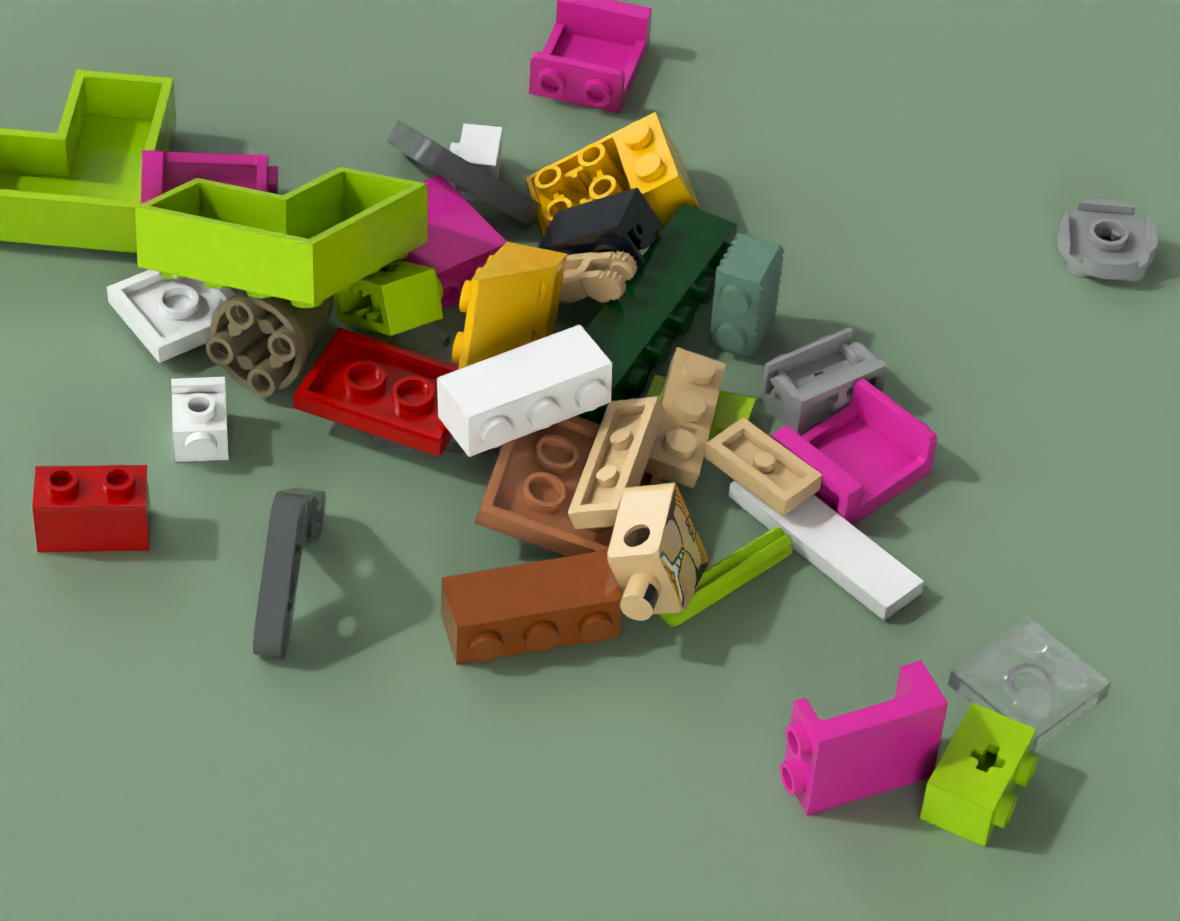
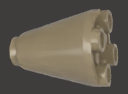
(265, 340)

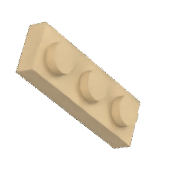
(689, 410)
(615, 460)

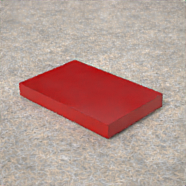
(377, 391)

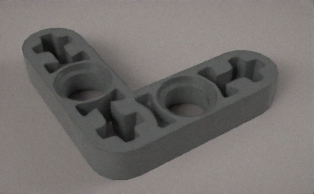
(463, 173)
(293, 521)

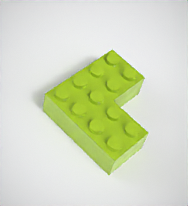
(86, 177)
(285, 244)

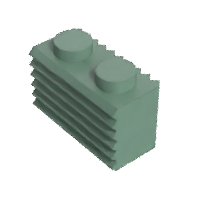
(745, 295)

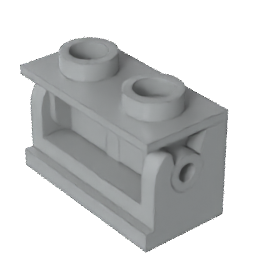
(818, 380)

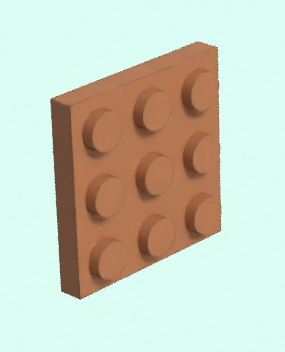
(536, 486)

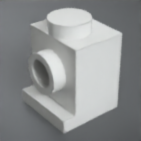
(481, 147)
(199, 419)

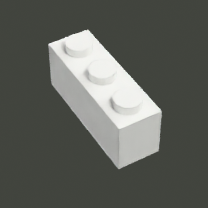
(524, 390)

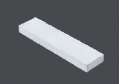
(839, 552)

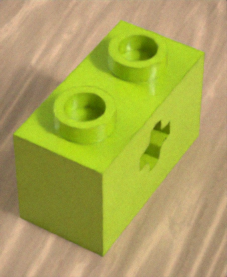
(393, 299)
(978, 775)

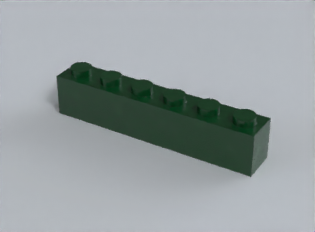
(660, 300)

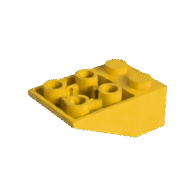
(627, 159)
(509, 302)

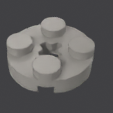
(1124, 257)

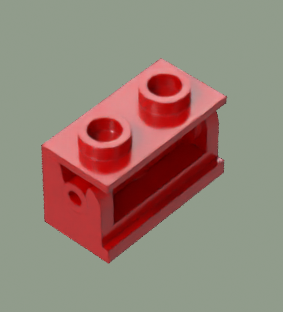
(91, 508)

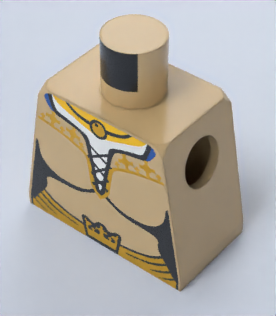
(655, 551)

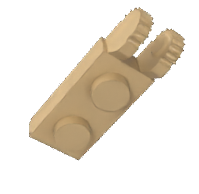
(596, 276)

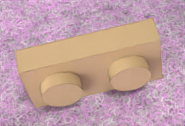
(763, 466)

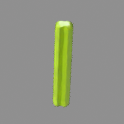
(734, 572)

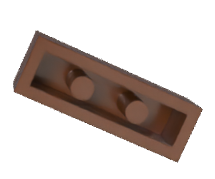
(530, 607)

